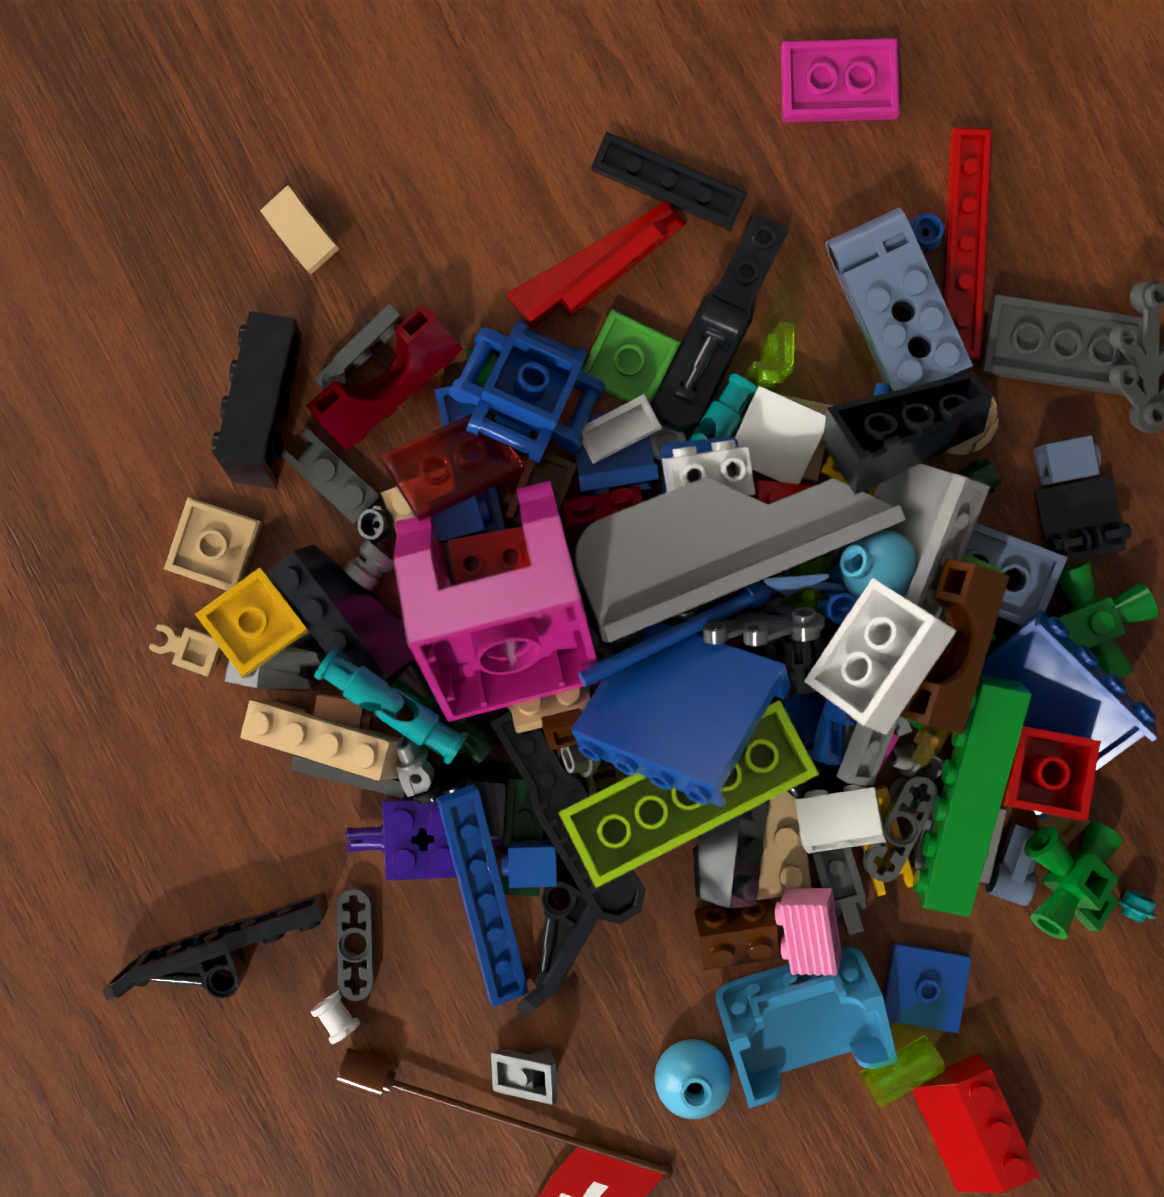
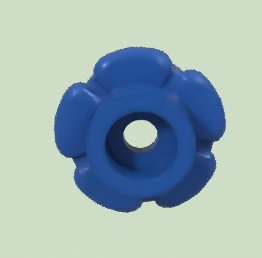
(934, 227)

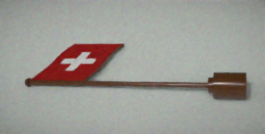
(585, 1172)

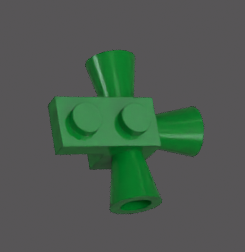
(1100, 619)
(1077, 879)

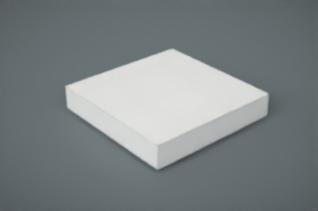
(780, 435)

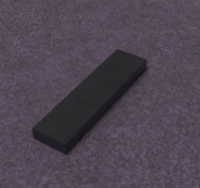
(668, 181)

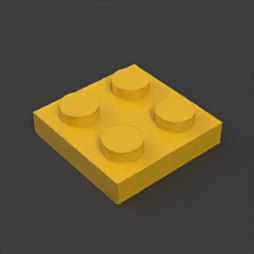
(251, 622)

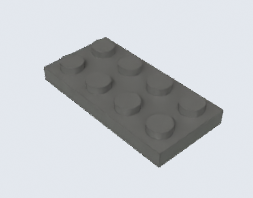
(1054, 343)

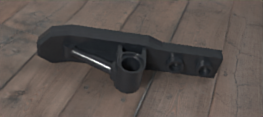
(717, 330)
(553, 792)
(562, 941)
(200, 956)

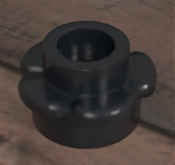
(368, 520)

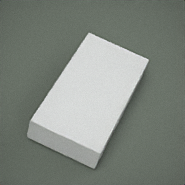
(619, 429)

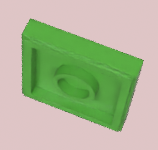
(630, 358)

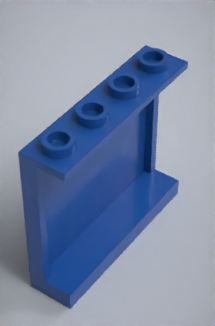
(1069, 688)
(681, 714)

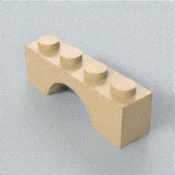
(333, 744)

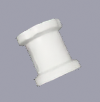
(335, 1017)

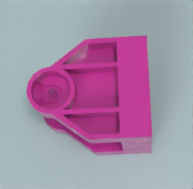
(501, 634)

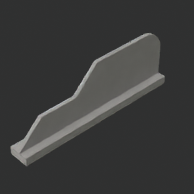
(938, 524)
(710, 543)

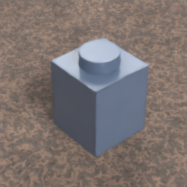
(1067, 460)

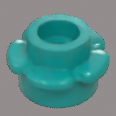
(1137, 906)

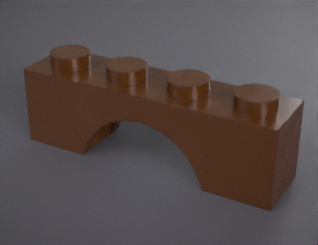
(971, 604)

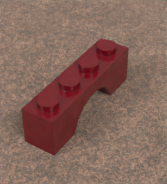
(421, 352)

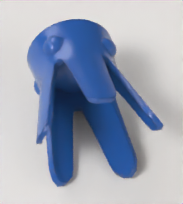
(836, 607)

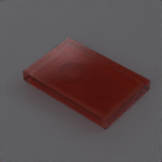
(449, 467)

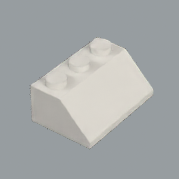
(879, 657)

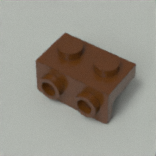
(549, 468)
(737, 935)

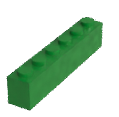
(971, 797)

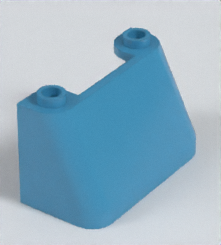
(797, 1020)

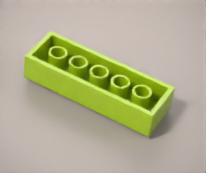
(642, 821)

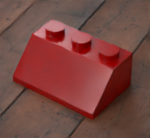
(974, 1129)

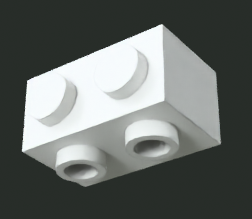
(723, 464)
(840, 819)

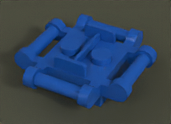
(527, 390)

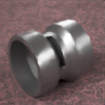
(369, 565)

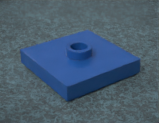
(926, 986)

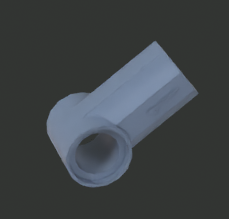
(1014, 872)

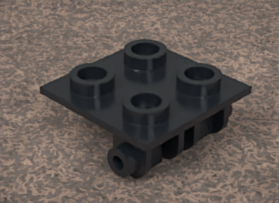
(1082, 519)

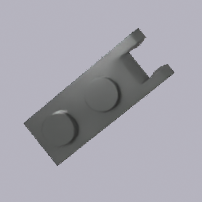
(333, 477)

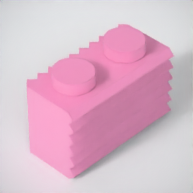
(810, 931)

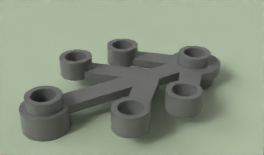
(1147, 404)
(759, 627)

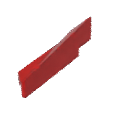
(595, 268)

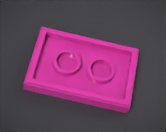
(840, 80)

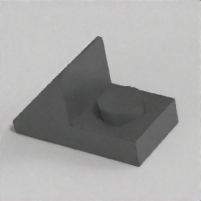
(525, 1074)

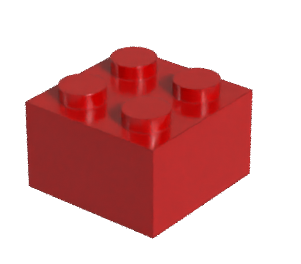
(1052, 774)

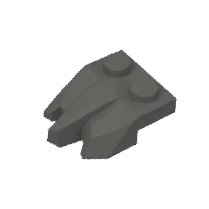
(285, 670)

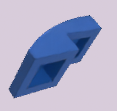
(830, 734)

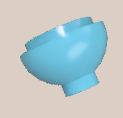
(880, 556)
(690, 1063)

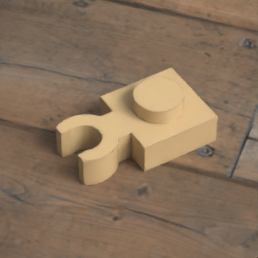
(192, 650)

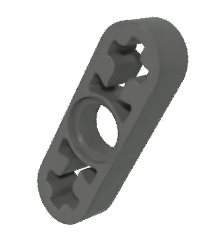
(906, 843)
(367, 970)

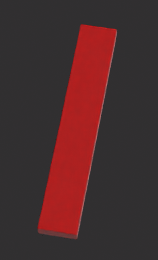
(967, 233)

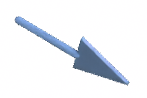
(791, 585)

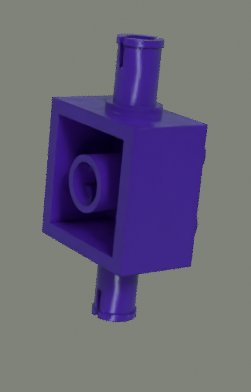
(405, 852)

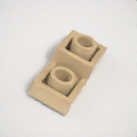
(299, 229)

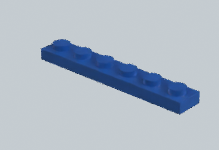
(482, 894)

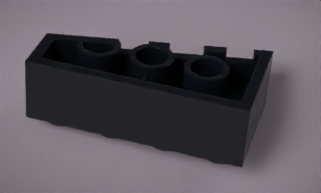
(257, 399)
(904, 427)

